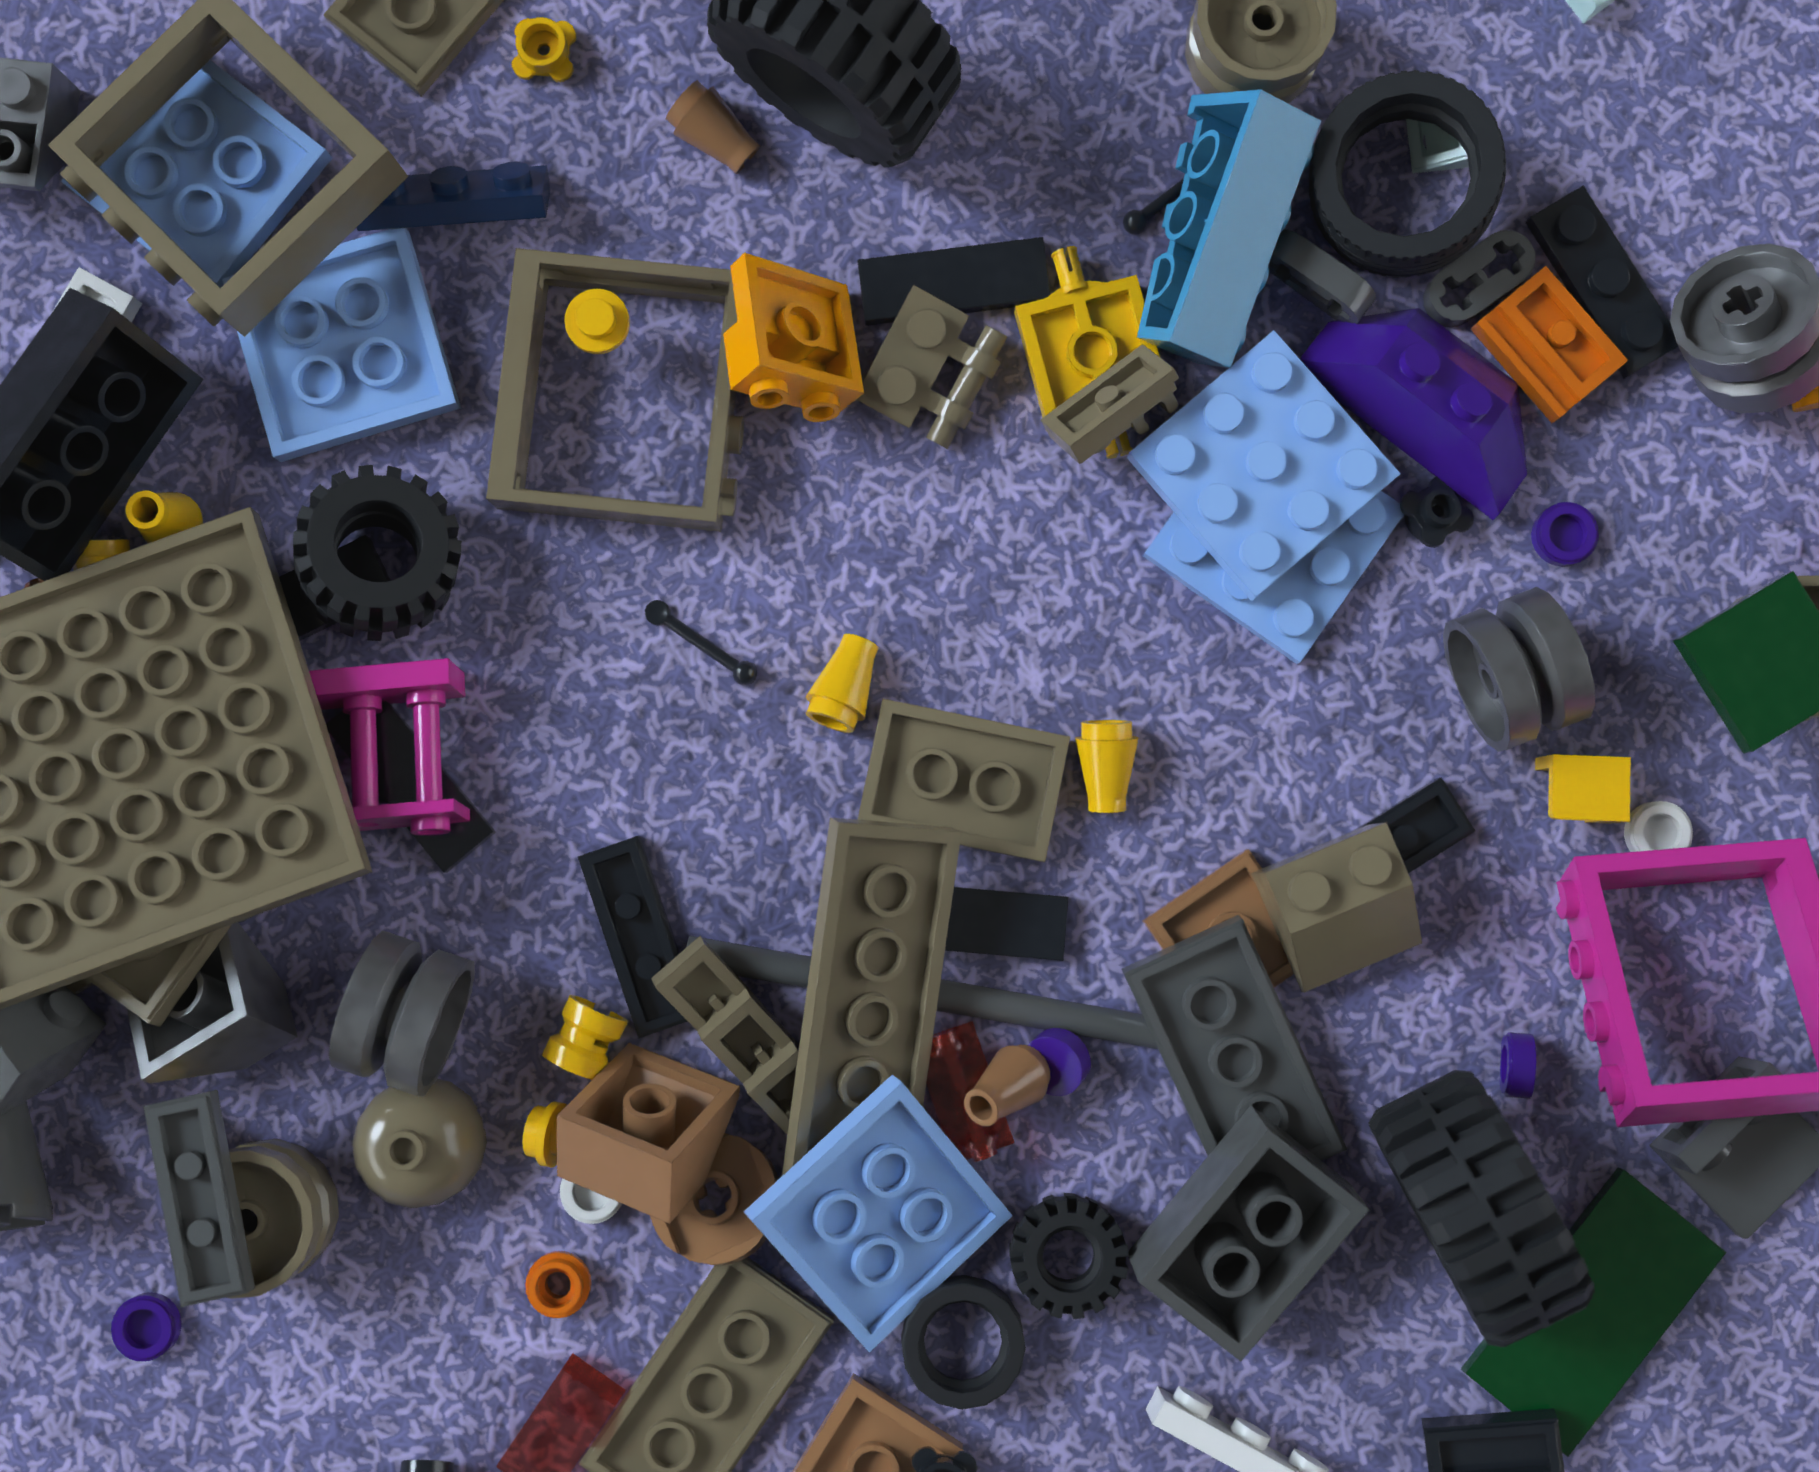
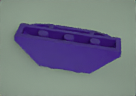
(1428, 400)

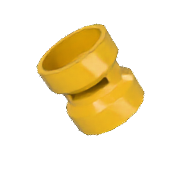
(583, 1038)

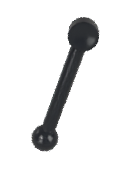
(1136, 220)
(659, 614)

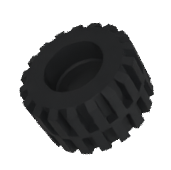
(383, 503)

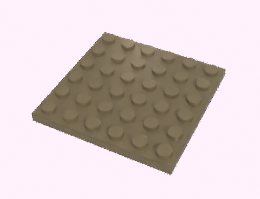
(158, 758)

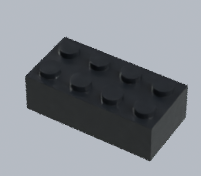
(79, 428)

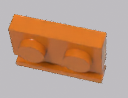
(1549, 344)

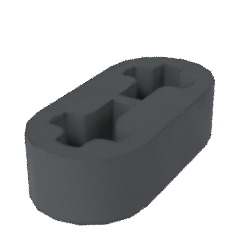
(1471, 267)
(1320, 278)

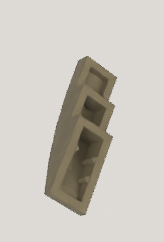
(733, 1026)

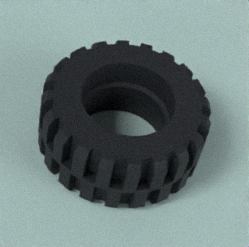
(844, 69)
(1483, 1208)

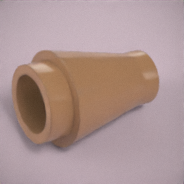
(711, 126)
(1010, 1083)

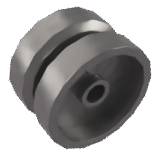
(1751, 327)
(1519, 669)
(401, 1013)

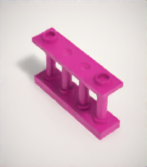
(424, 689)

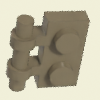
(912, 358)

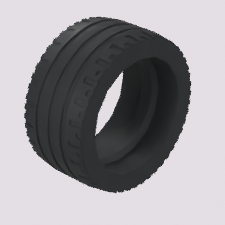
(1420, 98)

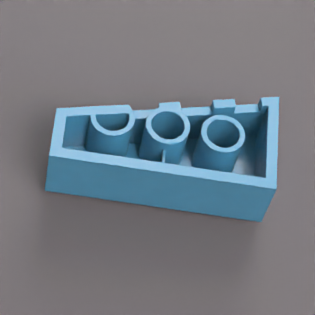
(1225, 222)

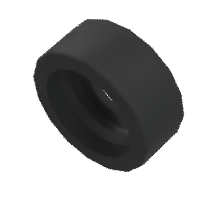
(971, 1391)

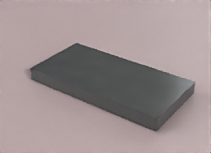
(1229, 1038)

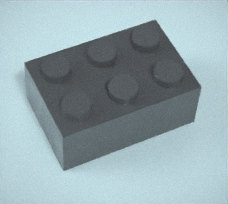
(1246, 1233)

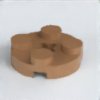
(731, 1236)

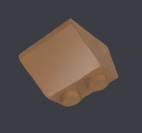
(645, 1131)

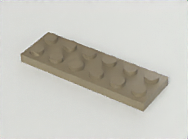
(871, 970)

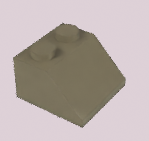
(1341, 905)

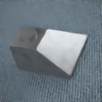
(223, 1020)

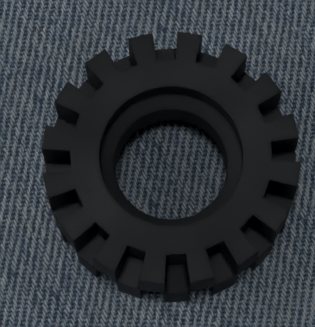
(1075, 1294)

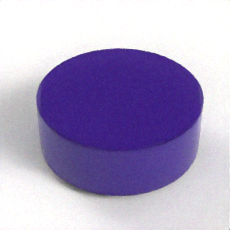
(1565, 534)
(1066, 1058)
(1518, 1065)
(146, 1326)

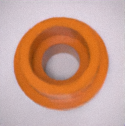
(537, 1284)

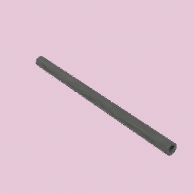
(958, 998)

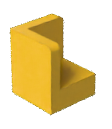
(1587, 787)

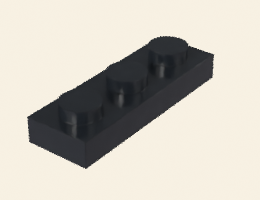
(1603, 278)

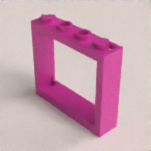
(1608, 1013)

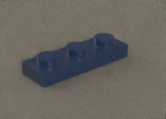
(463, 197)

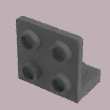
(1742, 1163)

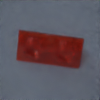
(952, 1072)

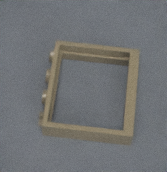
(296, 246)
(519, 377)

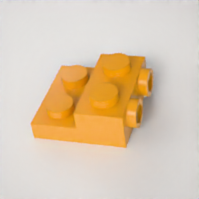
(792, 340)

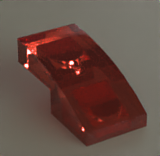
(563, 1420)

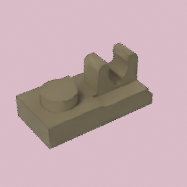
(1113, 404)

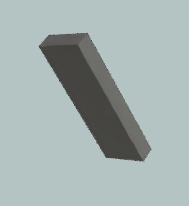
(199, 1198)

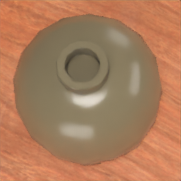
(419, 1146)

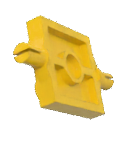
(1079, 334)

